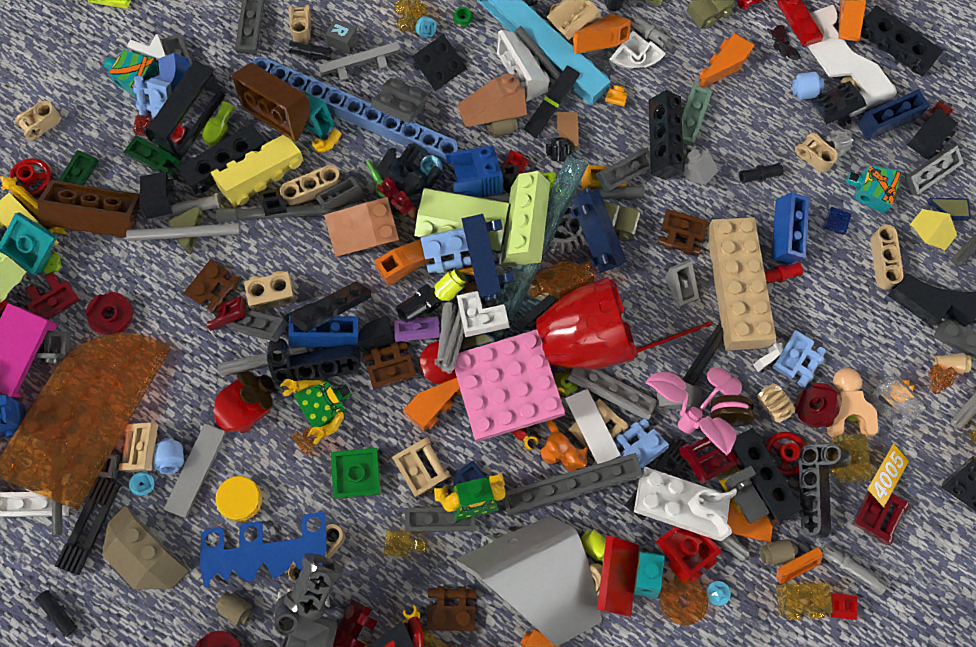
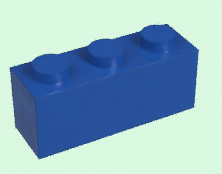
(790, 228)
(333, 333)

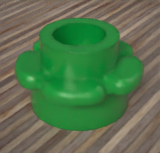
(462, 12)

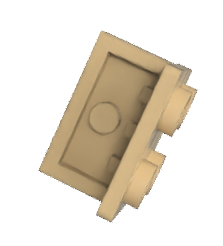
(573, 16)

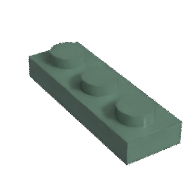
(694, 113)

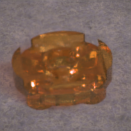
(672, 608)

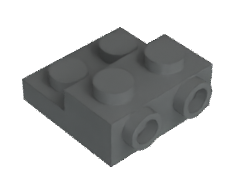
(400, 100)

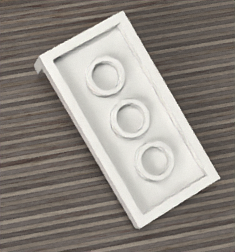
(683, 504)

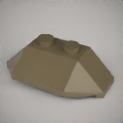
(139, 554)

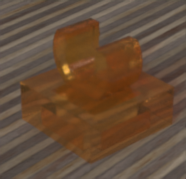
(941, 378)
(303, 441)

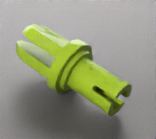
(217, 126)

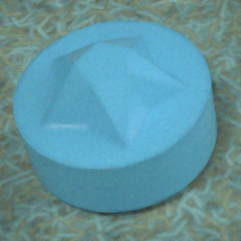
(426, 27)
(428, 162)
(141, 484)
(718, 593)

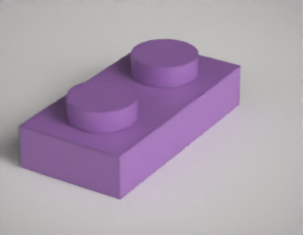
(417, 329)

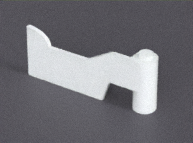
(839, 61)

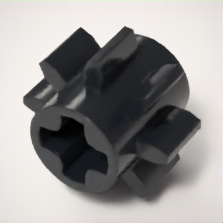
(558, 149)

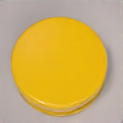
(239, 498)

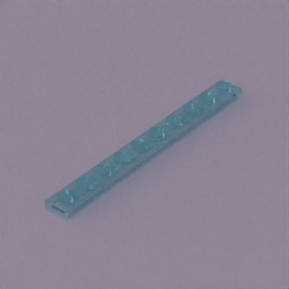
(559, 200)

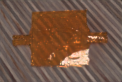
(562, 278)

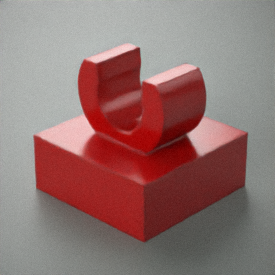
(516, 159)
(844, 606)

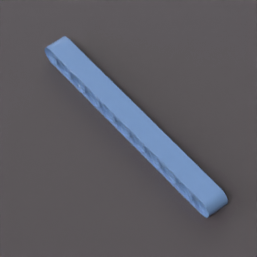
(365, 112)

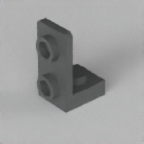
(747, 496)

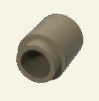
(502, 127)
(778, 552)
(234, 608)

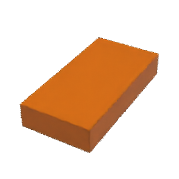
(799, 565)

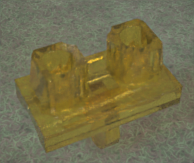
(413, 12)

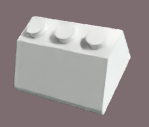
(520, 61)

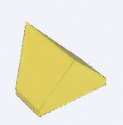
(934, 228)

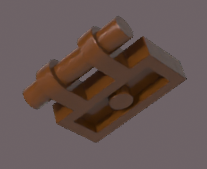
(683, 226)
(207, 282)
(390, 371)
(451, 617)

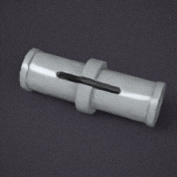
(650, 32)

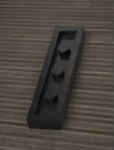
(330, 306)

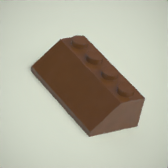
(272, 100)
(88, 209)

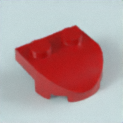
(233, 413)

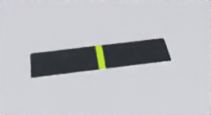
(551, 101)

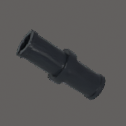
(309, 50)
(761, 173)
(56, 613)

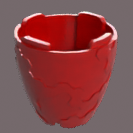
(587, 329)

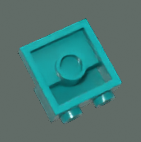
(27, 244)

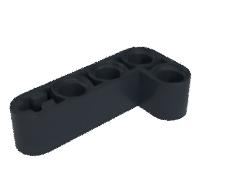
(347, 354)
(821, 489)

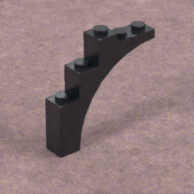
(934, 304)

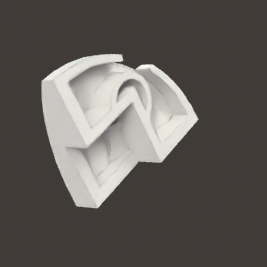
(637, 53)

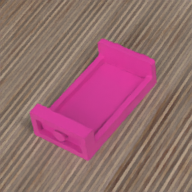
(19, 342)

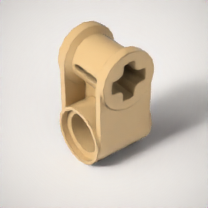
(300, 23)
(38, 118)
(816, 152)

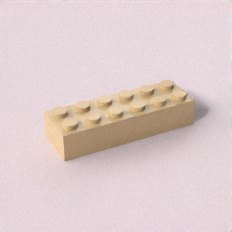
(740, 284)

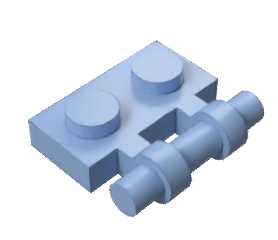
(157, 91)
(443, 244)
(793, 355)
(646, 448)

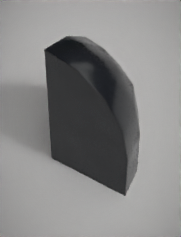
(375, 334)

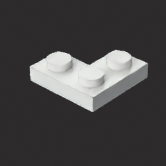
(479, 320)

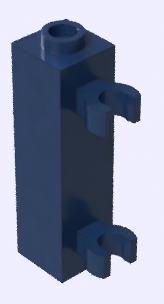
(598, 230)
(481, 256)

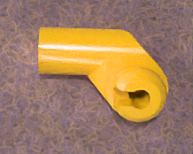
(328, 144)

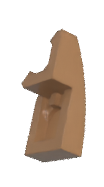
(568, 127)

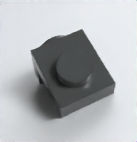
(55, 346)

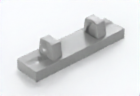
(378, 54)

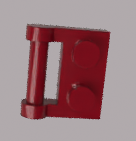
(710, 464)
(873, 513)

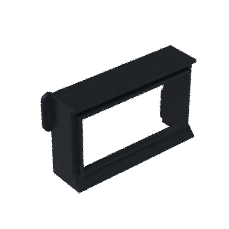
(177, 106)

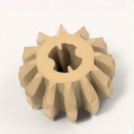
(776, 402)

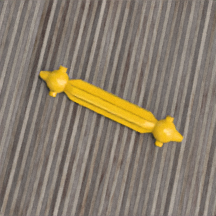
(25, 198)

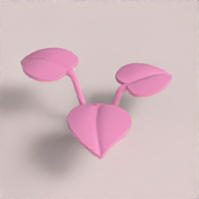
(716, 429)

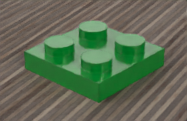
(355, 473)

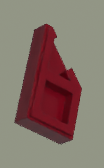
(228, 313)

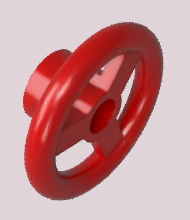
(23, 169)
(791, 447)

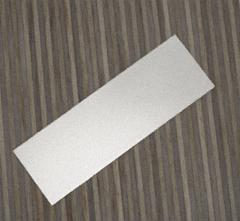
(592, 427)

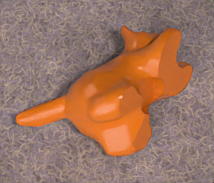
(560, 449)

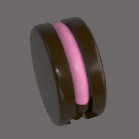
(733, 409)

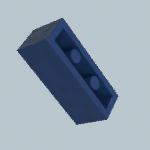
(893, 114)

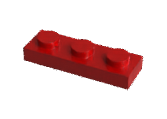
(800, 21)

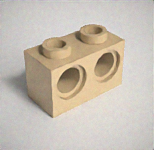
(270, 297)

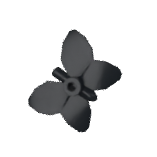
(779, 36)

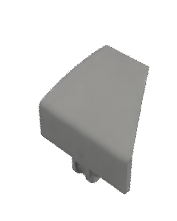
(540, 576)

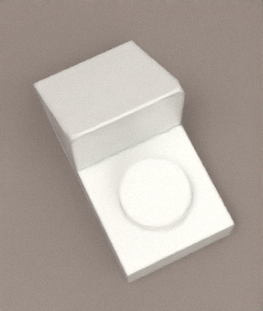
(155, 49)

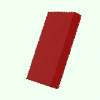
(618, 576)

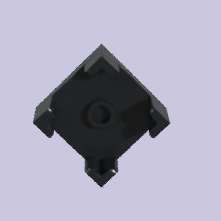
(405, 172)

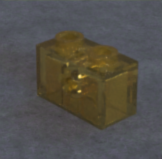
(859, 469)
(817, 597)

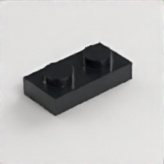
(529, 319)

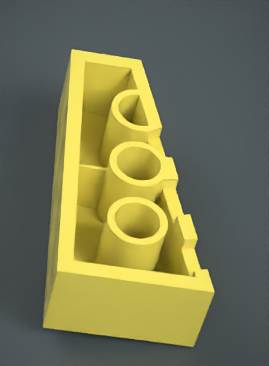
(257, 170)

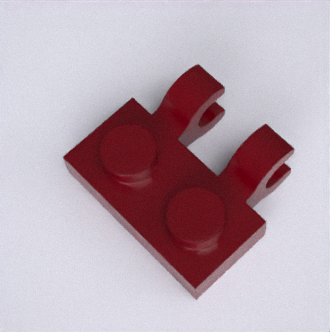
(397, 198)
(54, 301)
(351, 625)

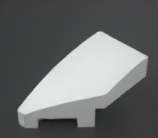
(775, 350)

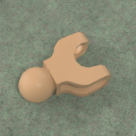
(847, 384)

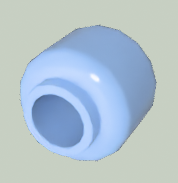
(807, 85)
(168, 456)

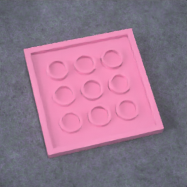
(507, 386)

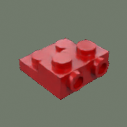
(688, 553)

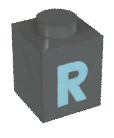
(342, 36)

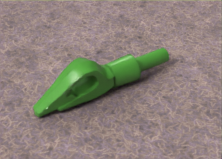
(376, 175)

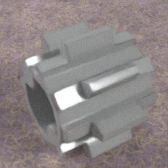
(840, 141)

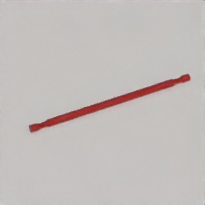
(672, 337)

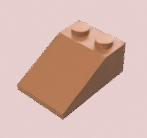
(494, 101)
(361, 227)

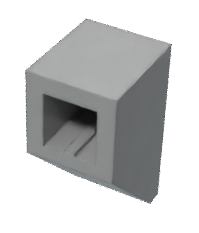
(698, 165)

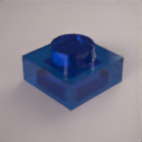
(837, 221)

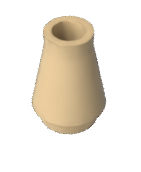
(959, 362)

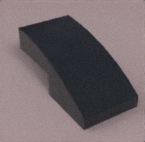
(272, 202)

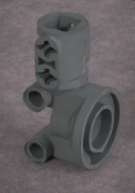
(301, 611)

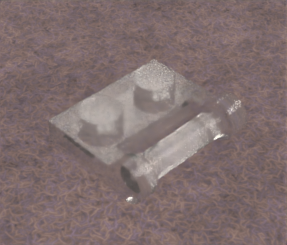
(901, 398)

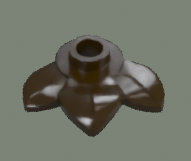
(256, 389)

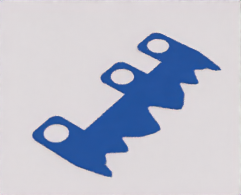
(250, 555)

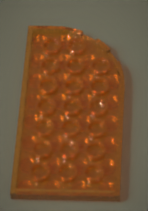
(81, 416)

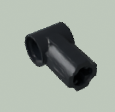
(422, 301)

